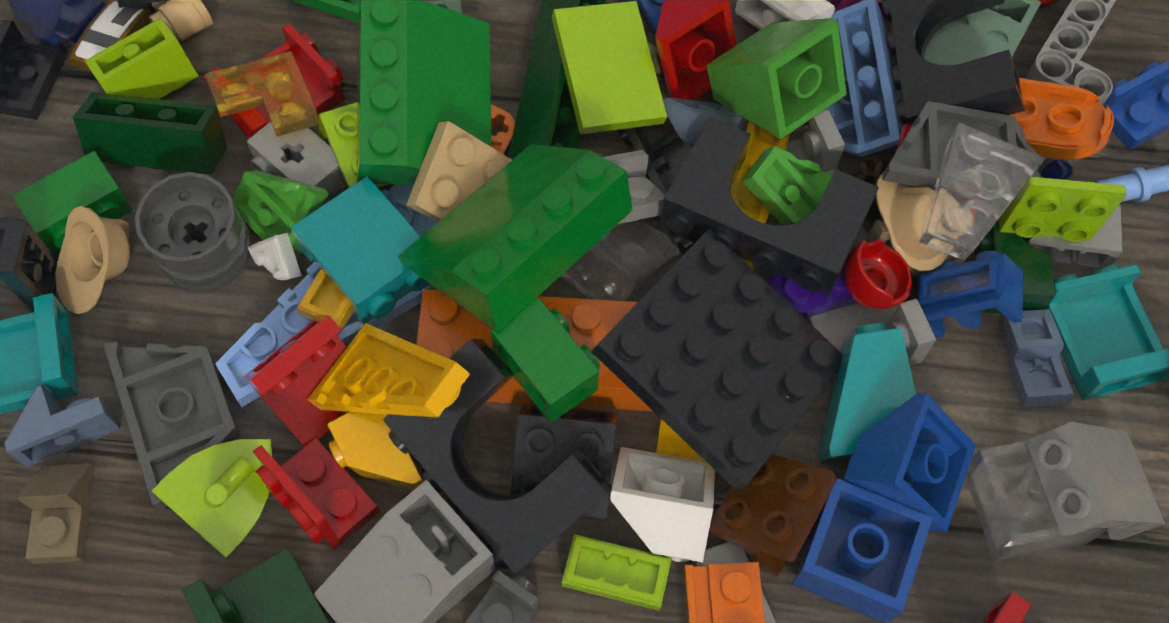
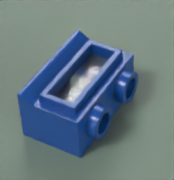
(969, 288)

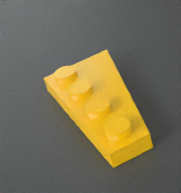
(389, 377)

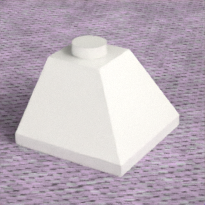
(665, 501)

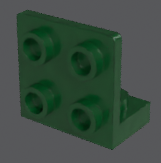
(265, 594)

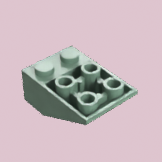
(982, 33)

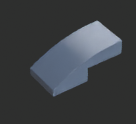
(1035, 360)

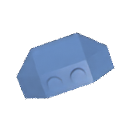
(868, 112)

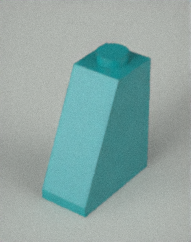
(865, 388)

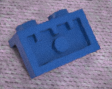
(1141, 105)

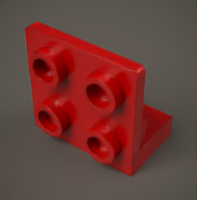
(294, 372)
(317, 493)

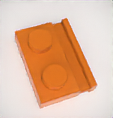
(724, 593)

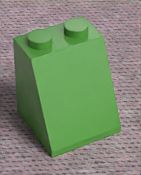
(781, 74)

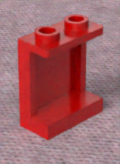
(320, 77)

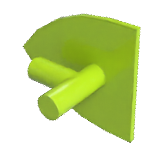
(218, 492)

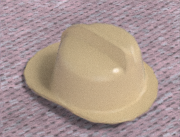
(904, 215)
(90, 255)

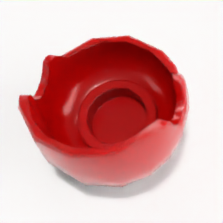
(877, 275)

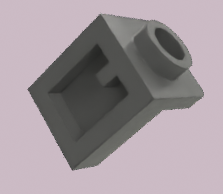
(507, 601)

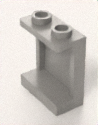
(1094, 480)

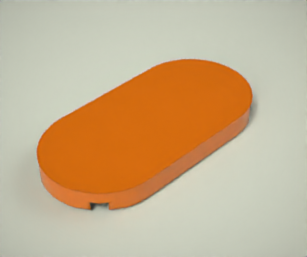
(1063, 120)

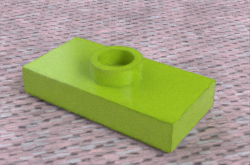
(616, 572)

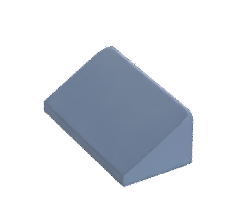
(691, 116)

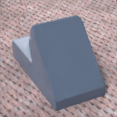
(48, 431)

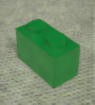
(80, 183)
(547, 360)

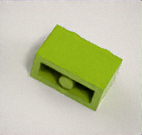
(143, 64)

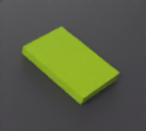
(608, 67)

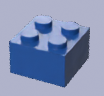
(863, 552)

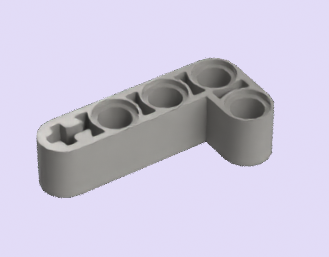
(1061, 53)

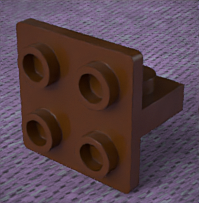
(774, 511)

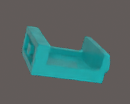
(358, 248)
(1107, 333)
(35, 352)

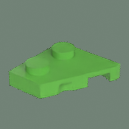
(786, 185)
(276, 203)

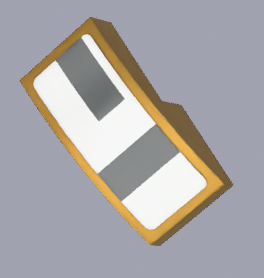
(106, 29)

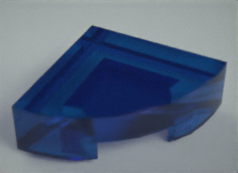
(1058, 170)

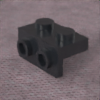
(26, 71)

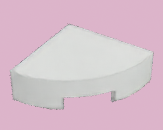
(276, 256)

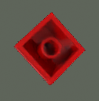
(689, 39)

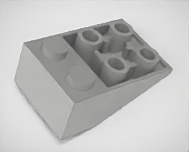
(408, 565)

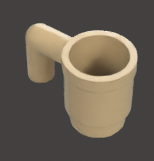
(182, 17)

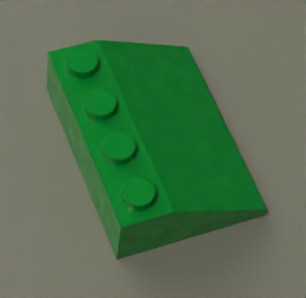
(413, 72)
(521, 230)

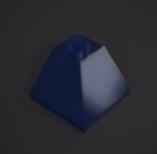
(56, 17)

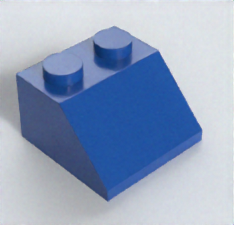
(914, 459)

